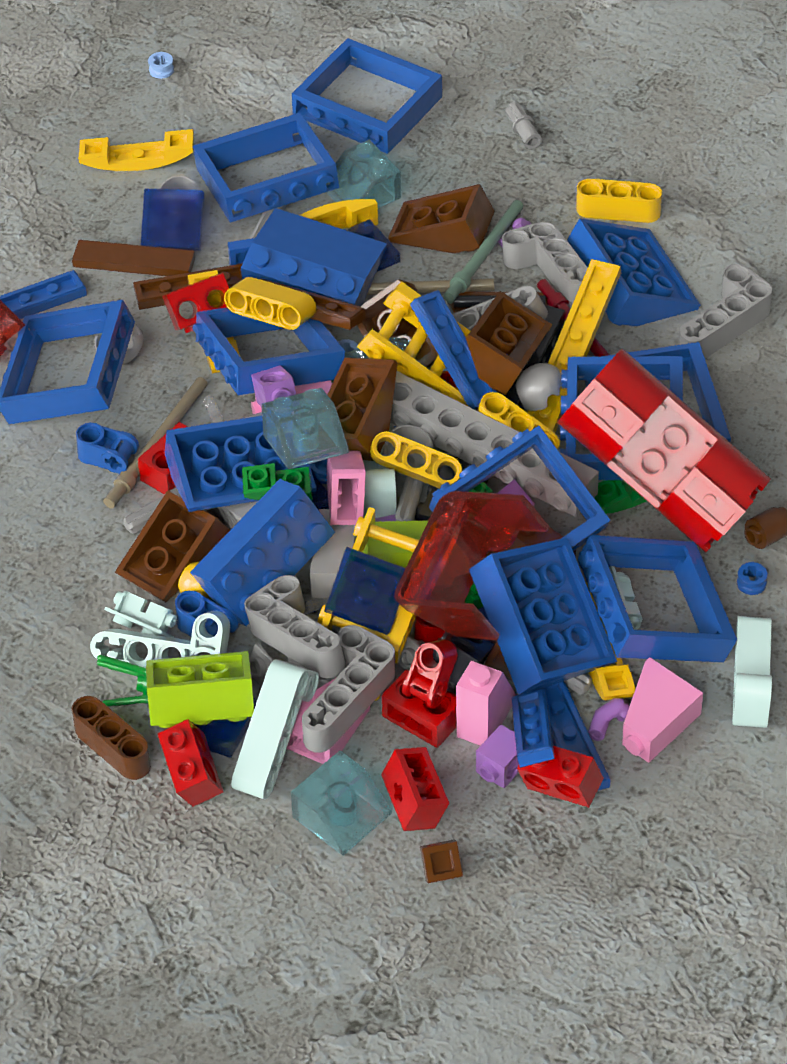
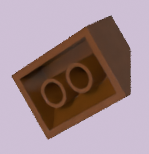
(505, 341)

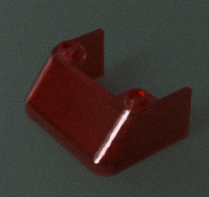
(454, 541)

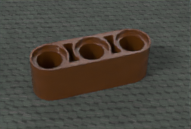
(111, 737)

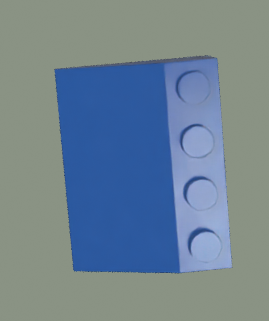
(314, 257)
(648, 281)
(210, 459)
(542, 614)

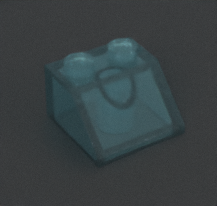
(366, 175)
(303, 428)
(339, 803)

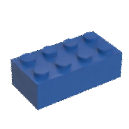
(265, 544)

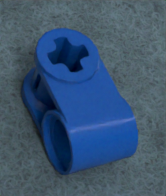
(104, 448)
(193, 604)

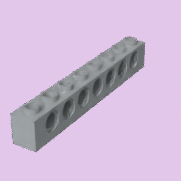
(474, 435)

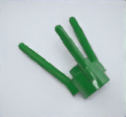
(128, 668)

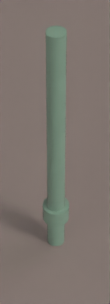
(462, 279)

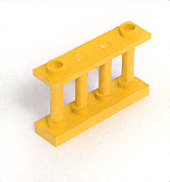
(378, 346)
(400, 632)

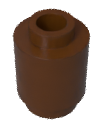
(766, 527)

